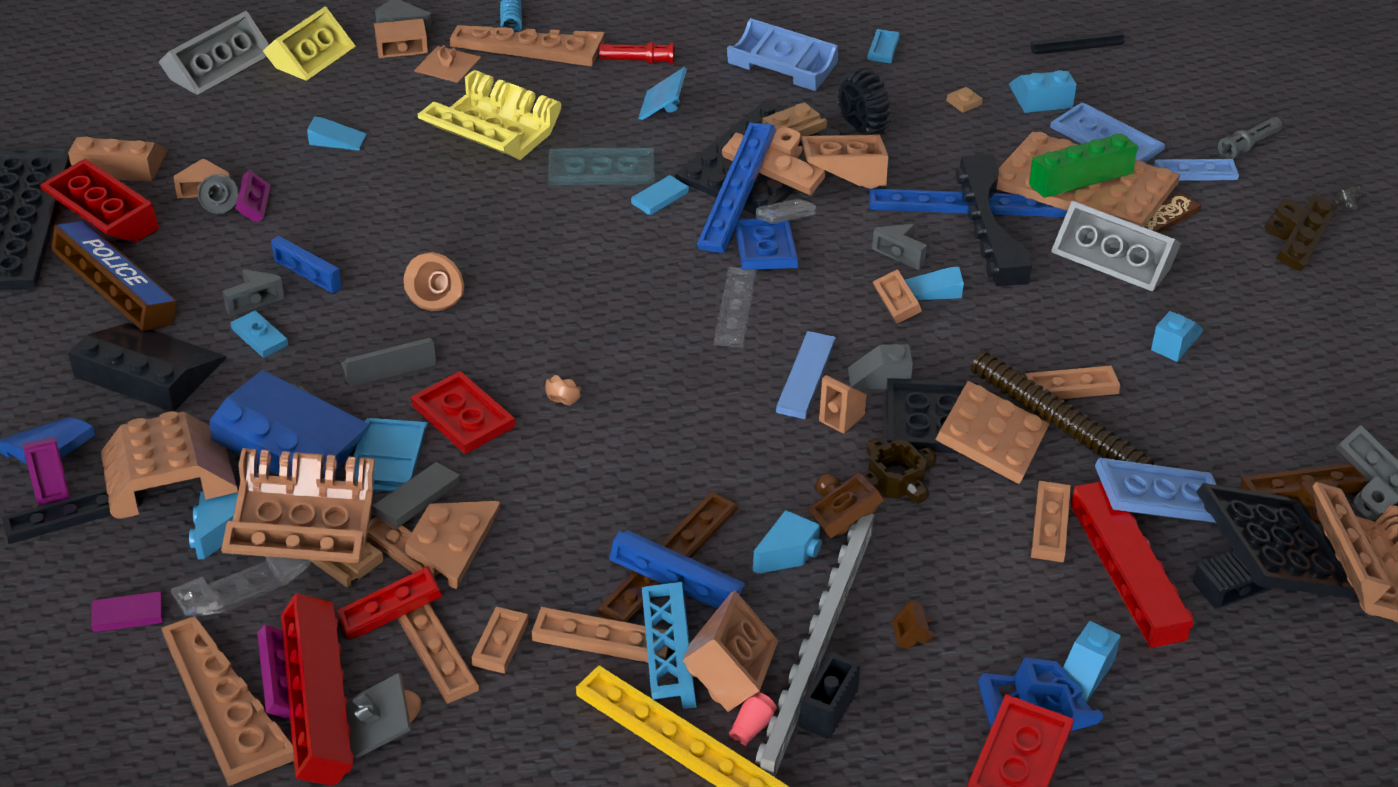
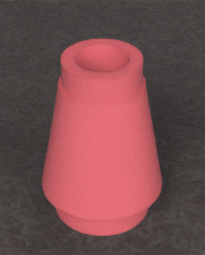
(752, 718)

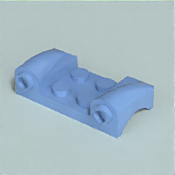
(786, 52)

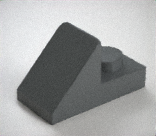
(899, 244)
(256, 291)

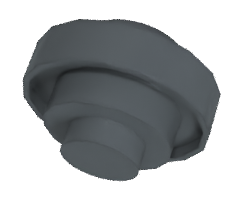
(218, 194)

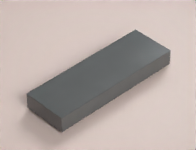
(415, 495)

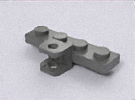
(1377, 467)

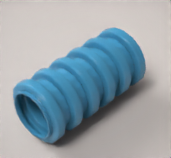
(511, 10)

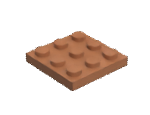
(993, 432)

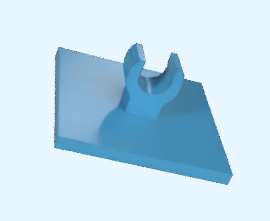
(663, 95)

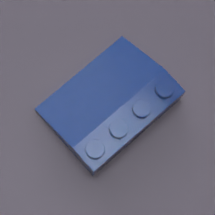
(280, 418)

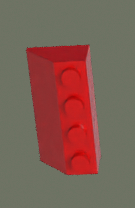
(103, 201)

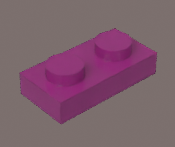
(253, 196)

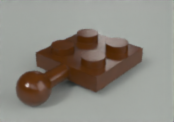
(843, 502)

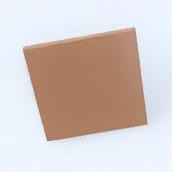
(447, 64)

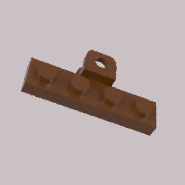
(1300, 483)

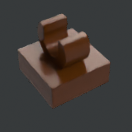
(912, 626)

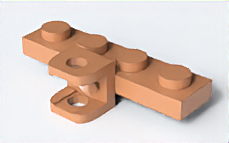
(783, 161)

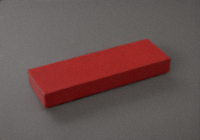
(389, 603)

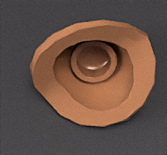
(433, 282)

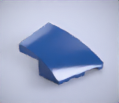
(68, 432)
(1043, 685)

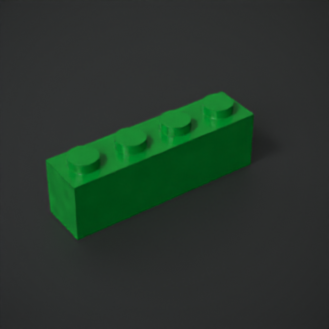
(1082, 165)

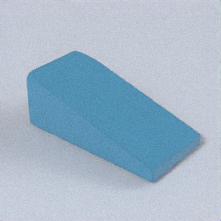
(332, 134)
(937, 285)

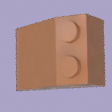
(851, 157)
(731, 653)

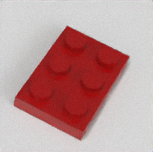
(462, 412)
(1022, 746)

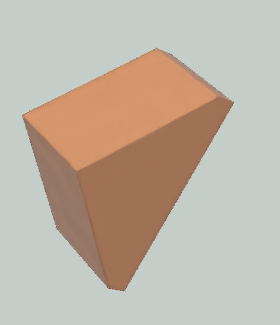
(189, 179)

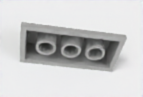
(215, 54)
(1115, 246)

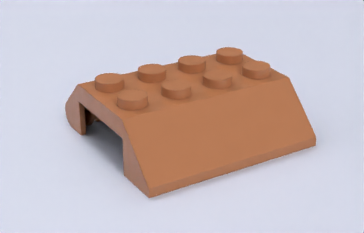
(163, 453)
(301, 512)
(1363, 549)

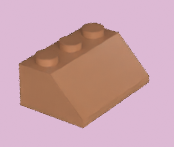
(120, 158)

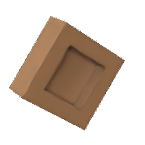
(964, 99)

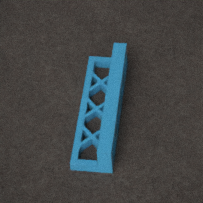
(680, 644)

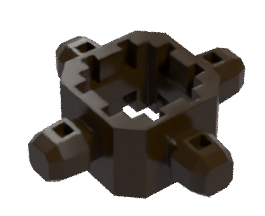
(901, 453)

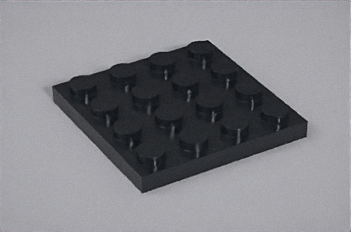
(1276, 540)

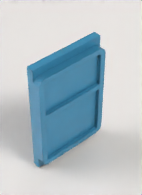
(395, 449)

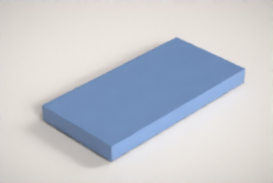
(1087, 124)
(1154, 489)

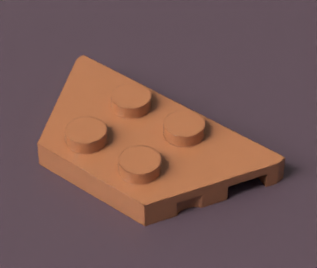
(451, 536)

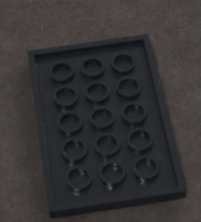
(710, 168)

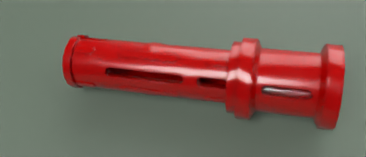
(649, 53)

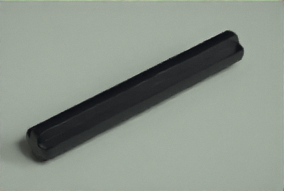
(1077, 42)

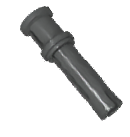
(1243, 140)

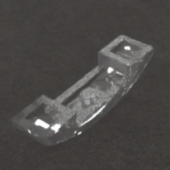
(200, 598)

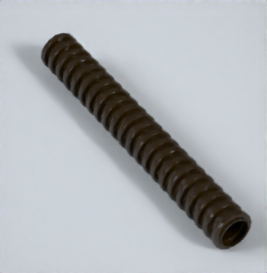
(1055, 410)

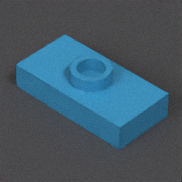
(259, 333)

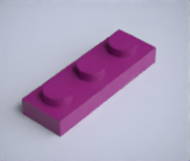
(273, 671)

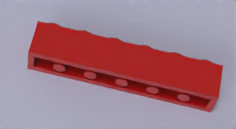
(1132, 567)
(316, 691)

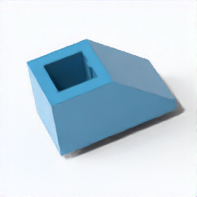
(210, 523)

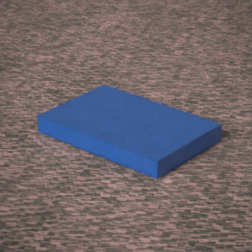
(765, 244)

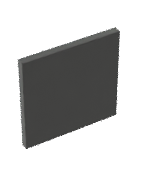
(377, 715)

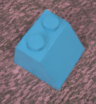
(1044, 91)

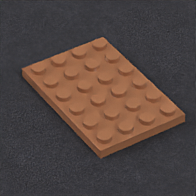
(1126, 197)

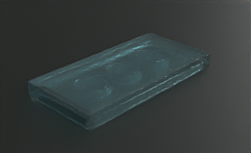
(601, 166)

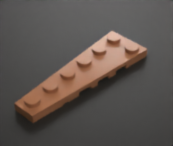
(574, 49)
(232, 719)

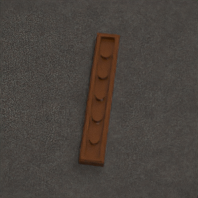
(685, 539)

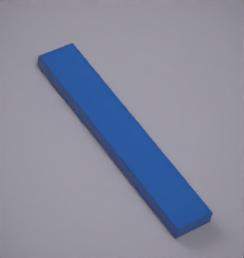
(736, 187)

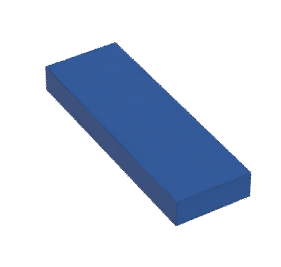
(306, 264)

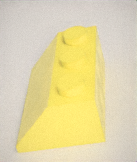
(309, 46)

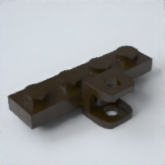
(1300, 229)

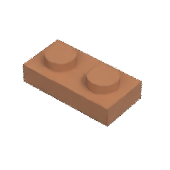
(897, 296)
(500, 640)

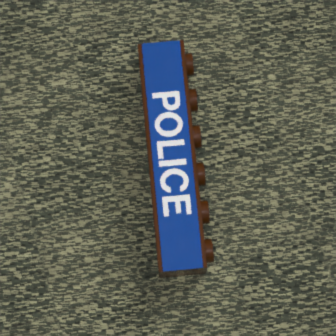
(114, 275)

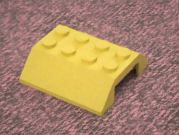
(497, 121)

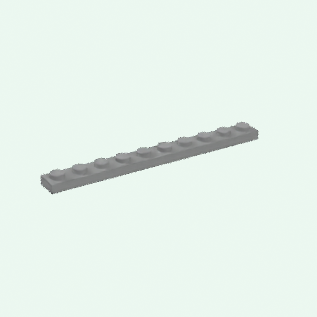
(812, 650)

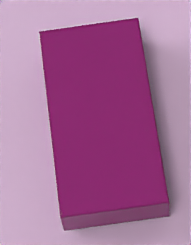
(46, 470)
(127, 611)

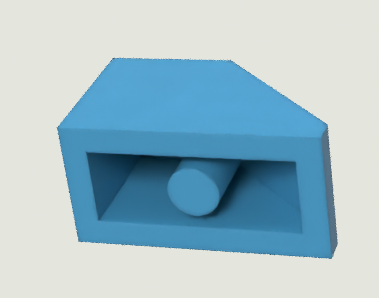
(1175, 335)
(787, 544)
(1091, 657)

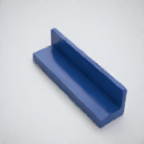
(671, 567)

